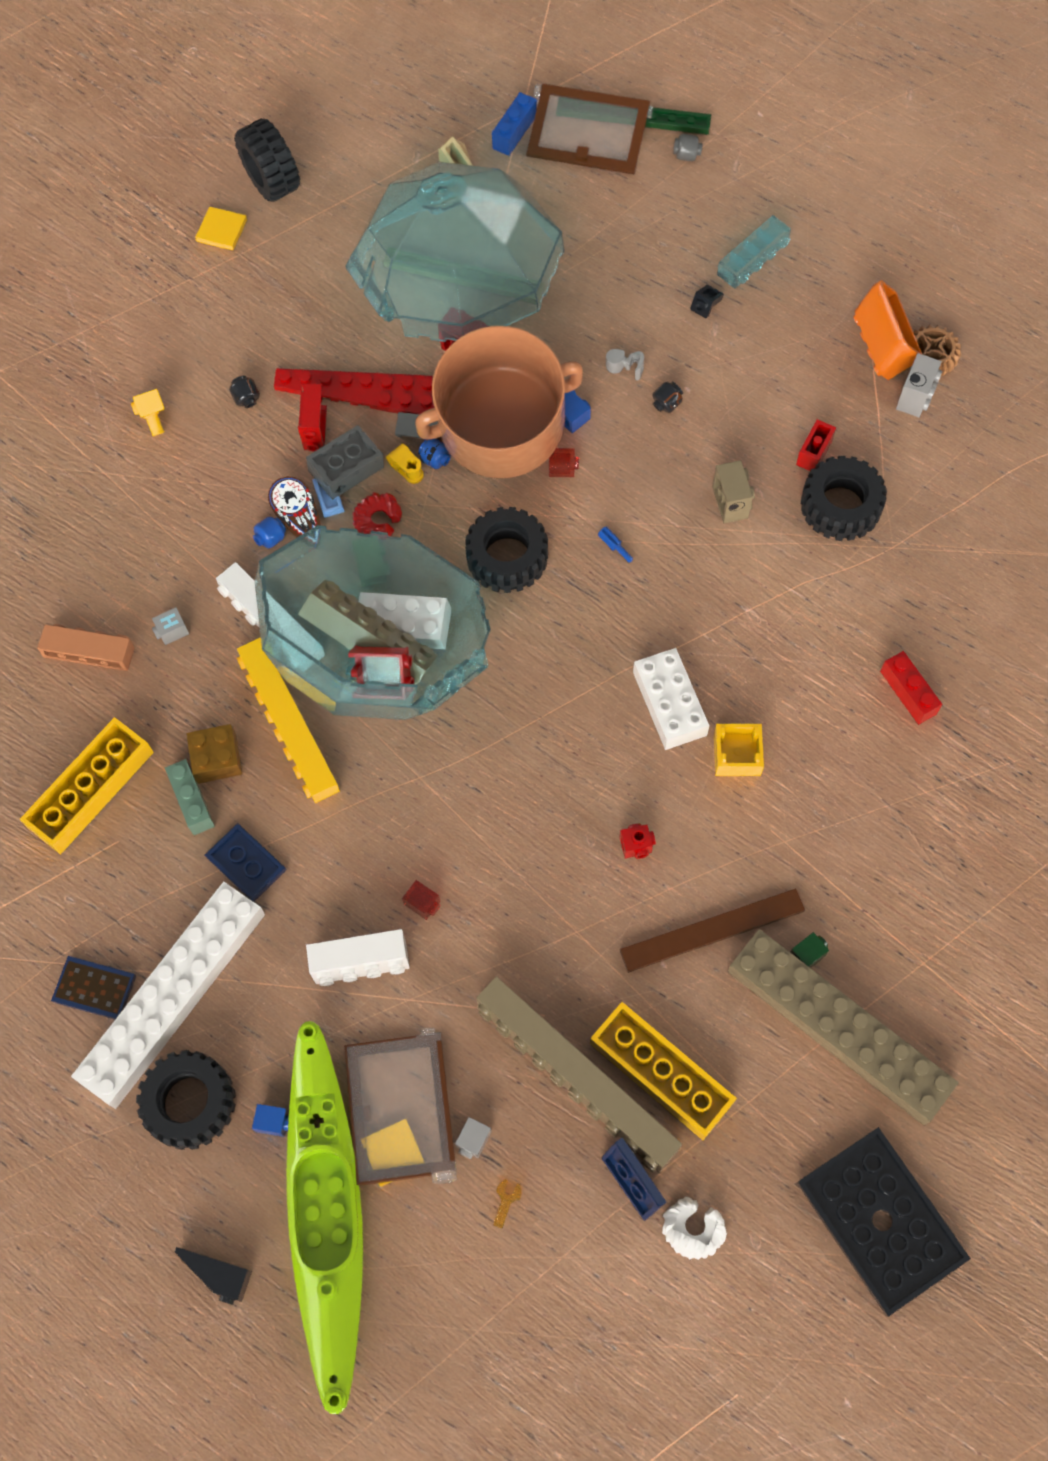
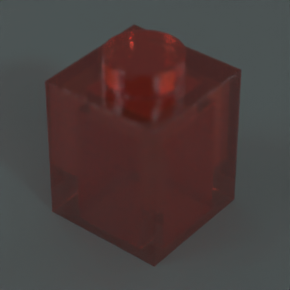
(563, 462)
(422, 900)

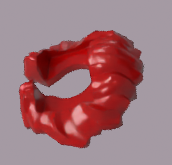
(363, 512)

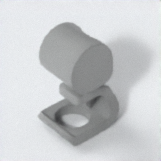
(617, 361)

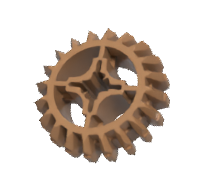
(932, 343)

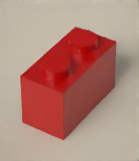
(816, 445)

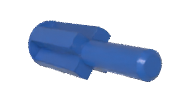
(614, 543)

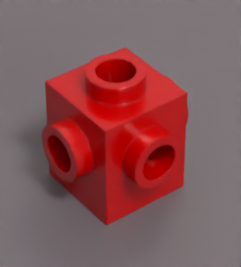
(637, 841)

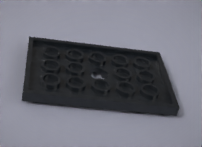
(892, 1262)

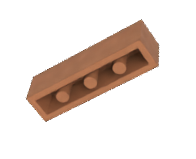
(86, 647)

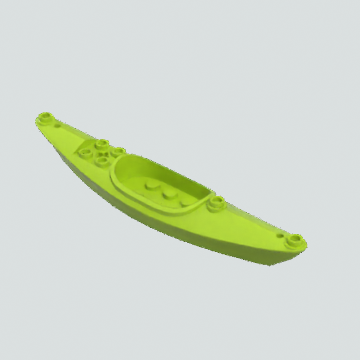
(324, 1218)

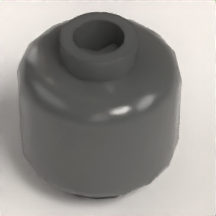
(687, 147)

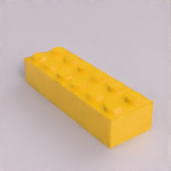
(87, 785)
(662, 1071)

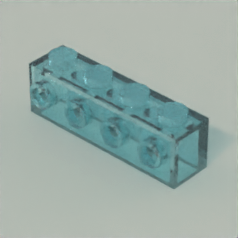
(754, 252)

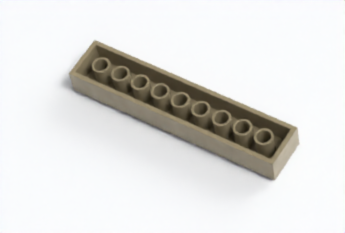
(843, 1027)
(578, 1075)

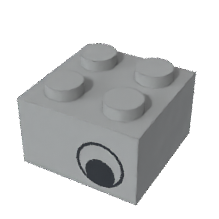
(920, 385)

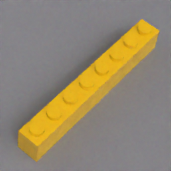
(288, 721)

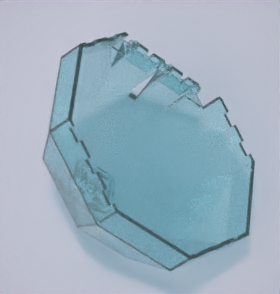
(456, 251)
(368, 565)

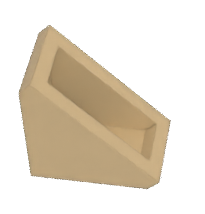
(454, 152)

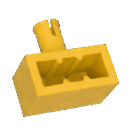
(148, 406)

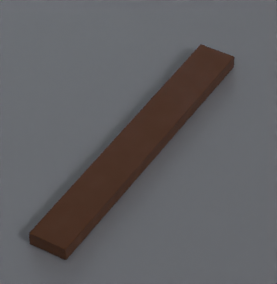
(712, 930)

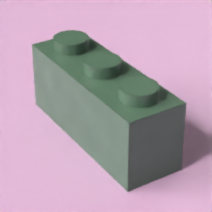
(189, 797)

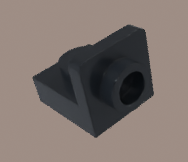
(705, 300)

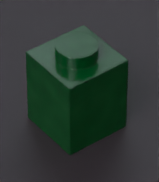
(811, 950)

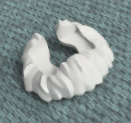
(691, 1245)

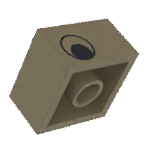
(733, 491)

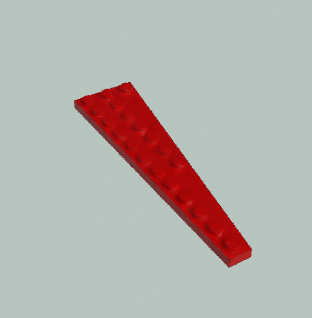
(378, 390)

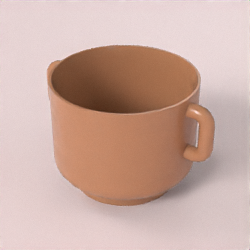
(499, 401)

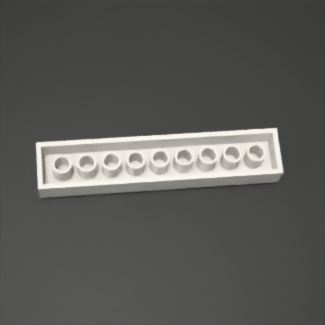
(168, 995)

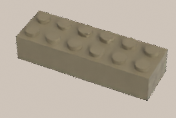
(354, 624)

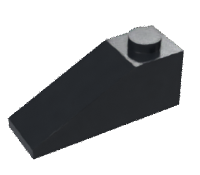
(220, 1277)

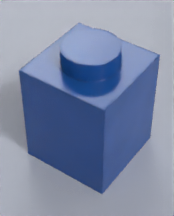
(271, 1120)

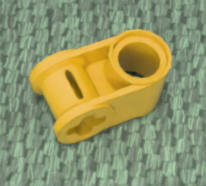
(406, 464)

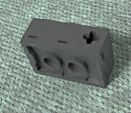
(345, 462)

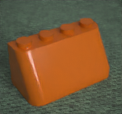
(886, 331)

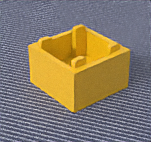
(738, 750)

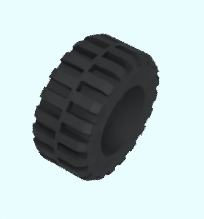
(267, 159)
(846, 474)
(506, 525)
(158, 1085)

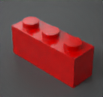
(911, 687)

